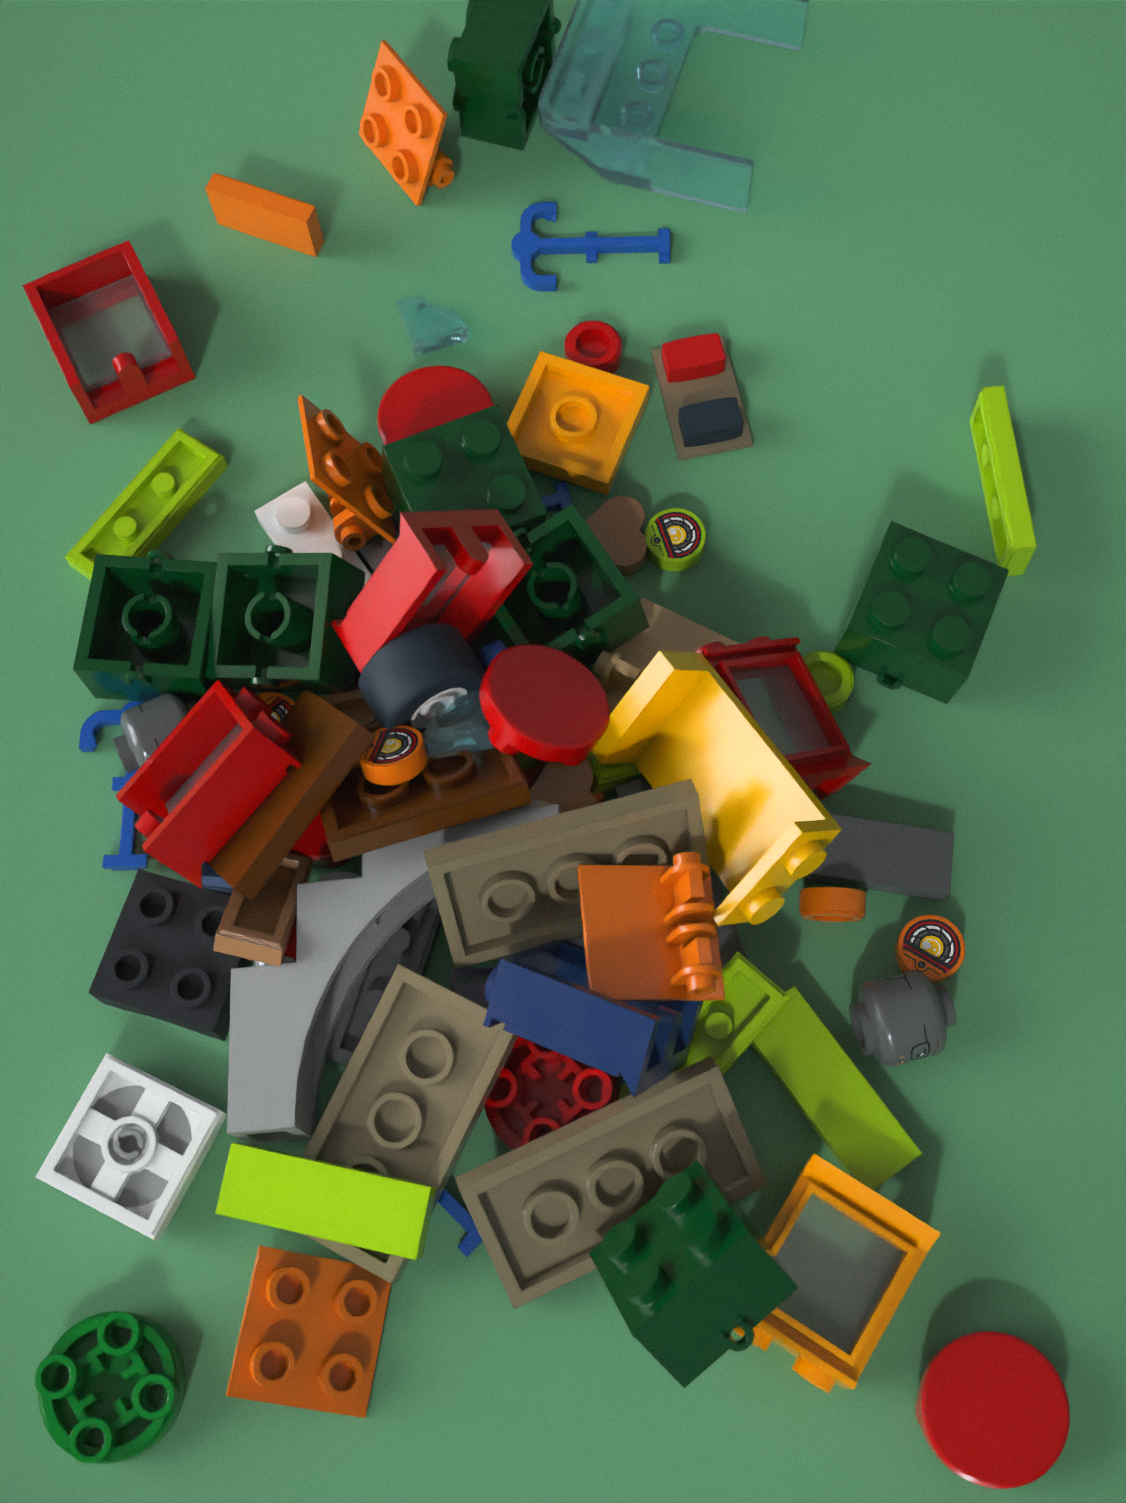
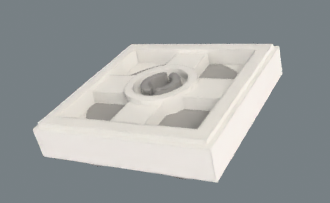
(132, 1147)

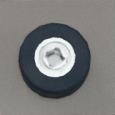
(420, 676)

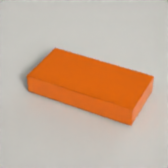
(265, 214)

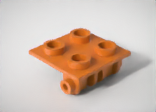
(405, 127)
(349, 476)
(651, 931)
(309, 1333)

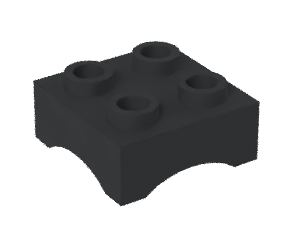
(165, 958)

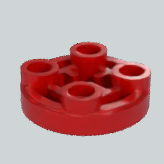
(429, 399)
(543, 704)
(544, 1092)
(993, 1409)

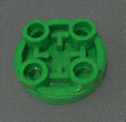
(111, 1387)

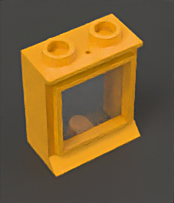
(852, 1268)

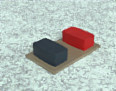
(701, 396)

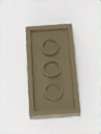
(523, 882)
(411, 1093)
(564, 1191)

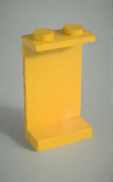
(754, 806)

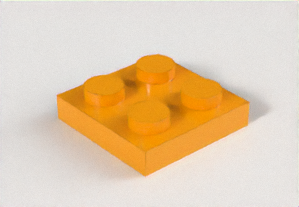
(576, 421)

